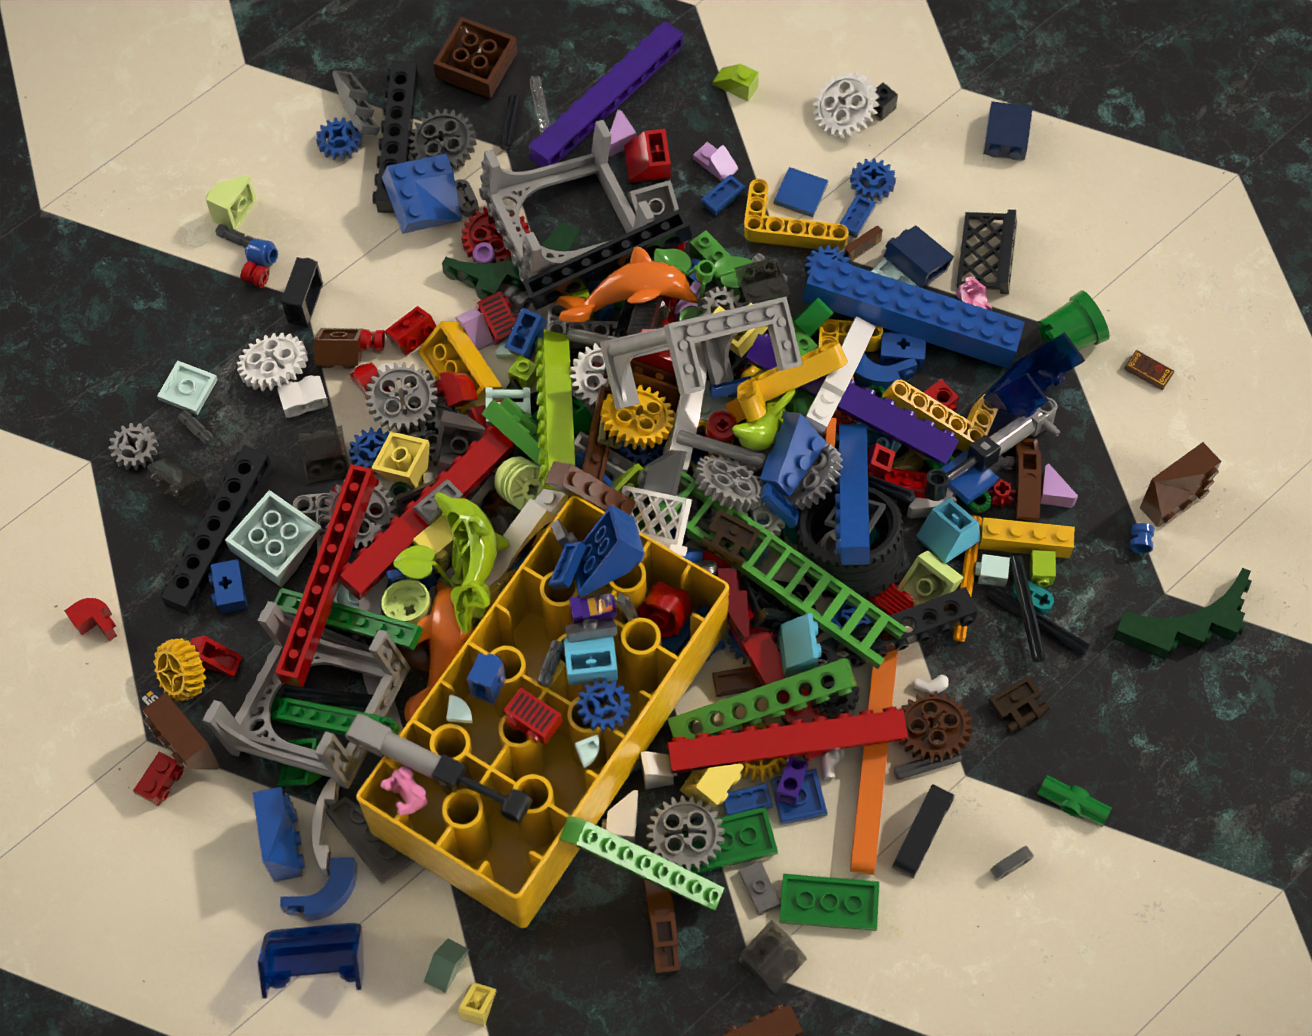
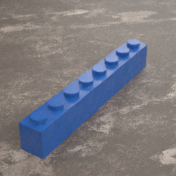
(853, 495)

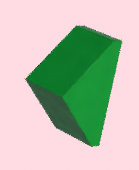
(812, 316)

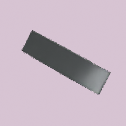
(354, 101)

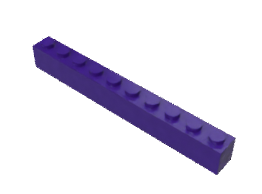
(606, 95)
(869, 409)

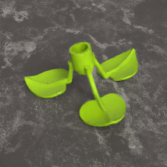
(417, 564)

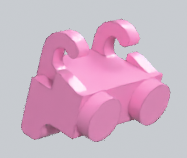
(973, 293)
(403, 783)

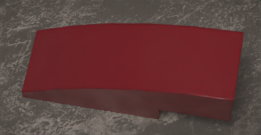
(737, 603)

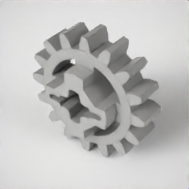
(727, 301)
(142, 439)

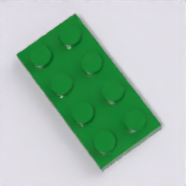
(745, 837)
(829, 902)

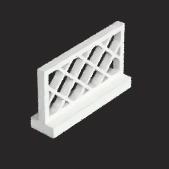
(678, 521)

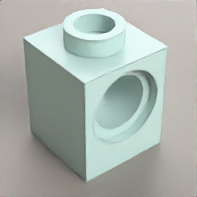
(992, 570)

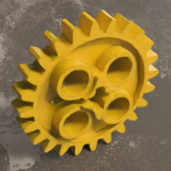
(640, 423)

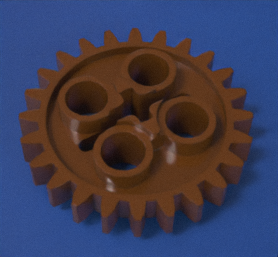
(952, 737)

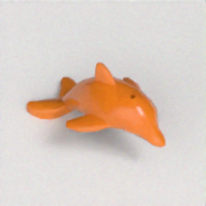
(635, 281)
(444, 642)

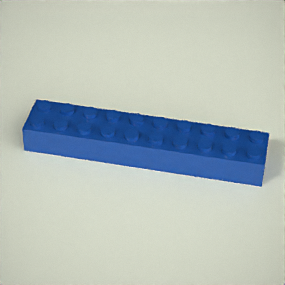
(914, 311)

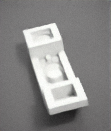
(327, 798)

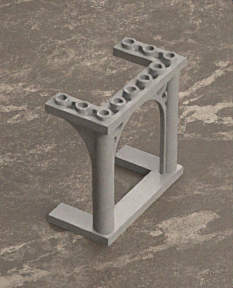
(504, 184)
(715, 334)
(330, 756)

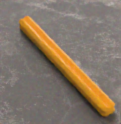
(968, 573)

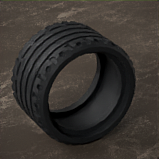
(885, 560)

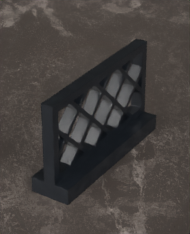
(1006, 248)
(769, 618)

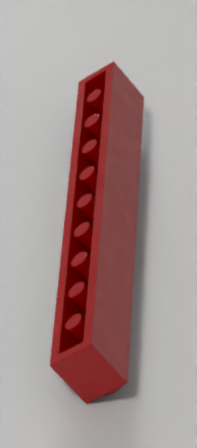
(464, 474)
(325, 576)
(766, 660)
(787, 741)

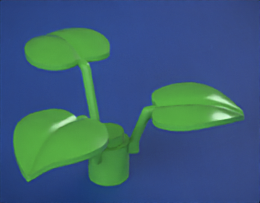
(723, 269)

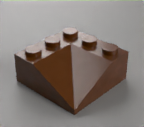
(475, 57)
(1180, 485)
(179, 735)

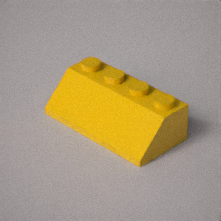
(453, 351)

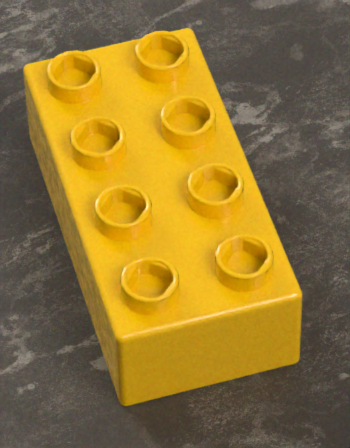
(462, 832)

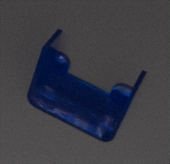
(1023, 384)
(311, 952)

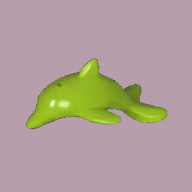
(760, 433)
(472, 554)

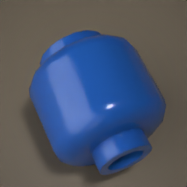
(261, 252)

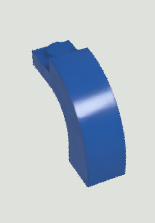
(871, 374)
(330, 898)

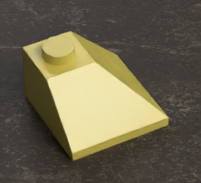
(403, 459)

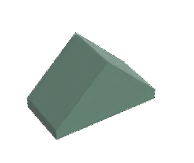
(445, 964)

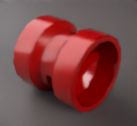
(255, 274)
(372, 340)

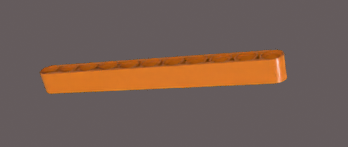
(873, 772)

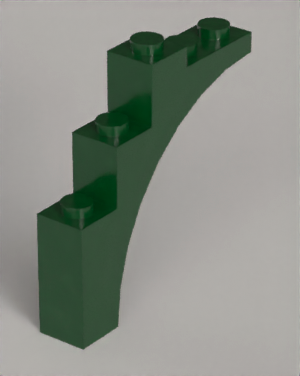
(495, 277)
(1162, 635)

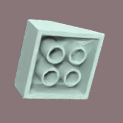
(273, 538)

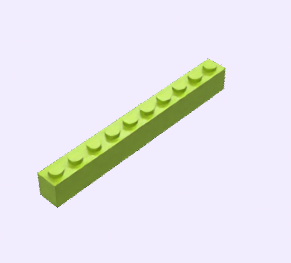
(554, 402)

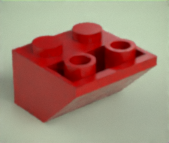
(648, 156)

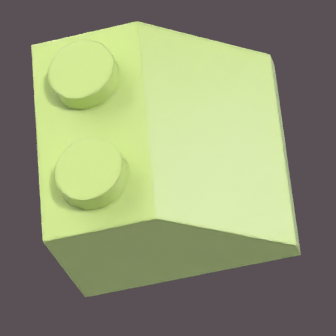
(231, 201)
(929, 579)

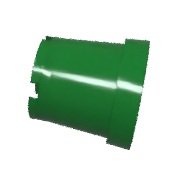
(1079, 320)

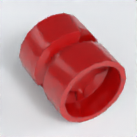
(721, 426)

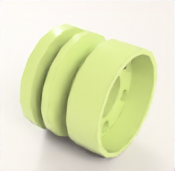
(518, 481)
(407, 601)

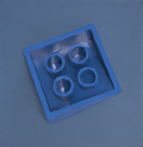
(423, 193)
(610, 551)
(278, 834)

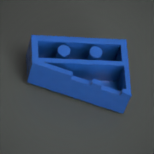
(792, 454)

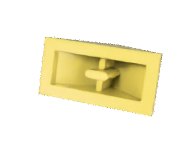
(477, 1004)

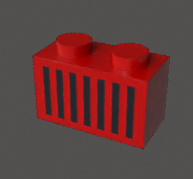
(497, 316)
(532, 717)

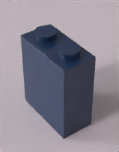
(1008, 130)
(918, 256)

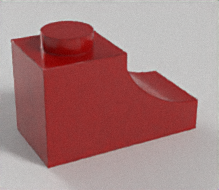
(216, 656)

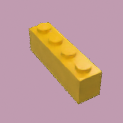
(1025, 537)

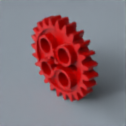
(475, 230)

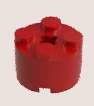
(666, 608)

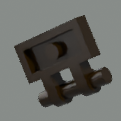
(733, 531)
(1016, 697)

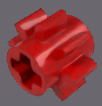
(1006, 496)

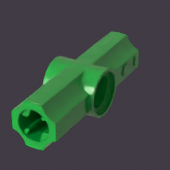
(1074, 801)

